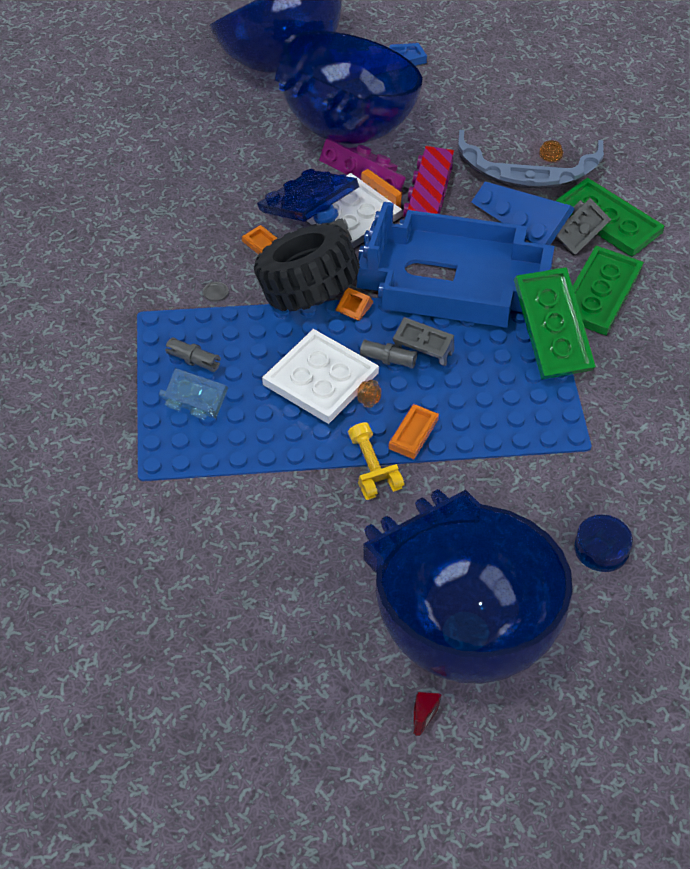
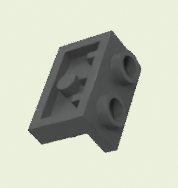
(582, 226)

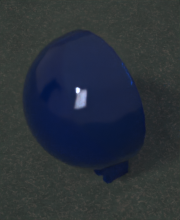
(259, 29)
(346, 85)
(469, 588)

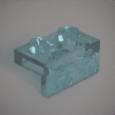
(195, 394)

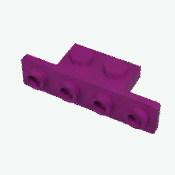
(358, 159)

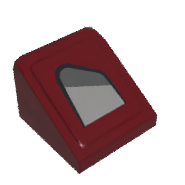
(424, 710)

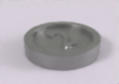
(215, 291)

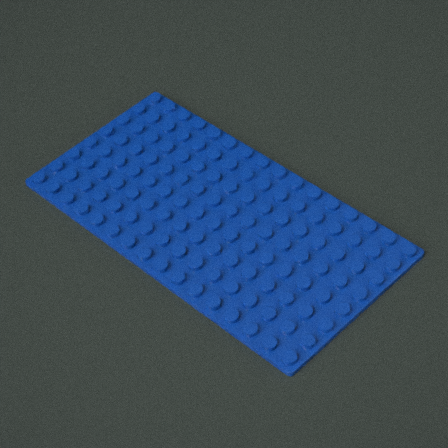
(484, 396)

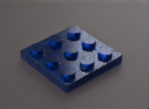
(307, 195)

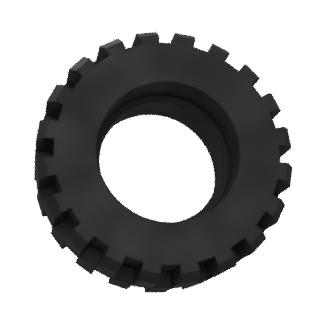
(306, 267)

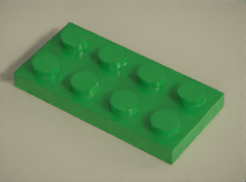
(628, 228)
(604, 287)
(554, 323)

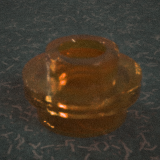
(551, 151)
(369, 393)

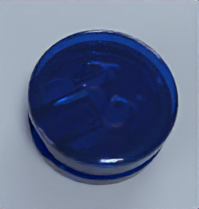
(603, 543)

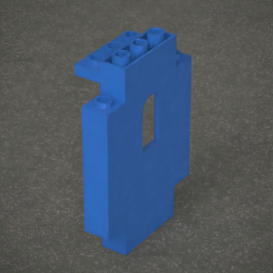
(481, 251)

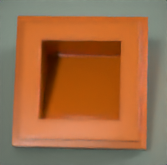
(354, 304)

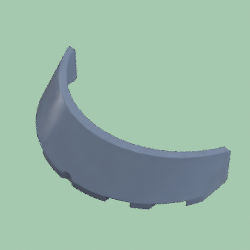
(527, 175)

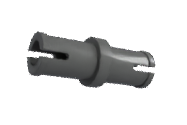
(388, 353)
(193, 354)

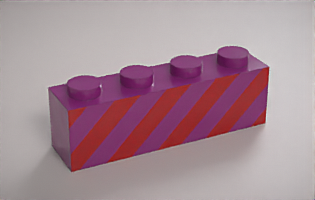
(430, 181)

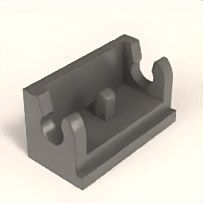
(424, 339)

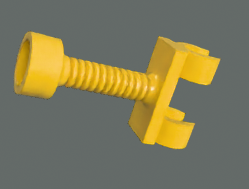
(360, 435)

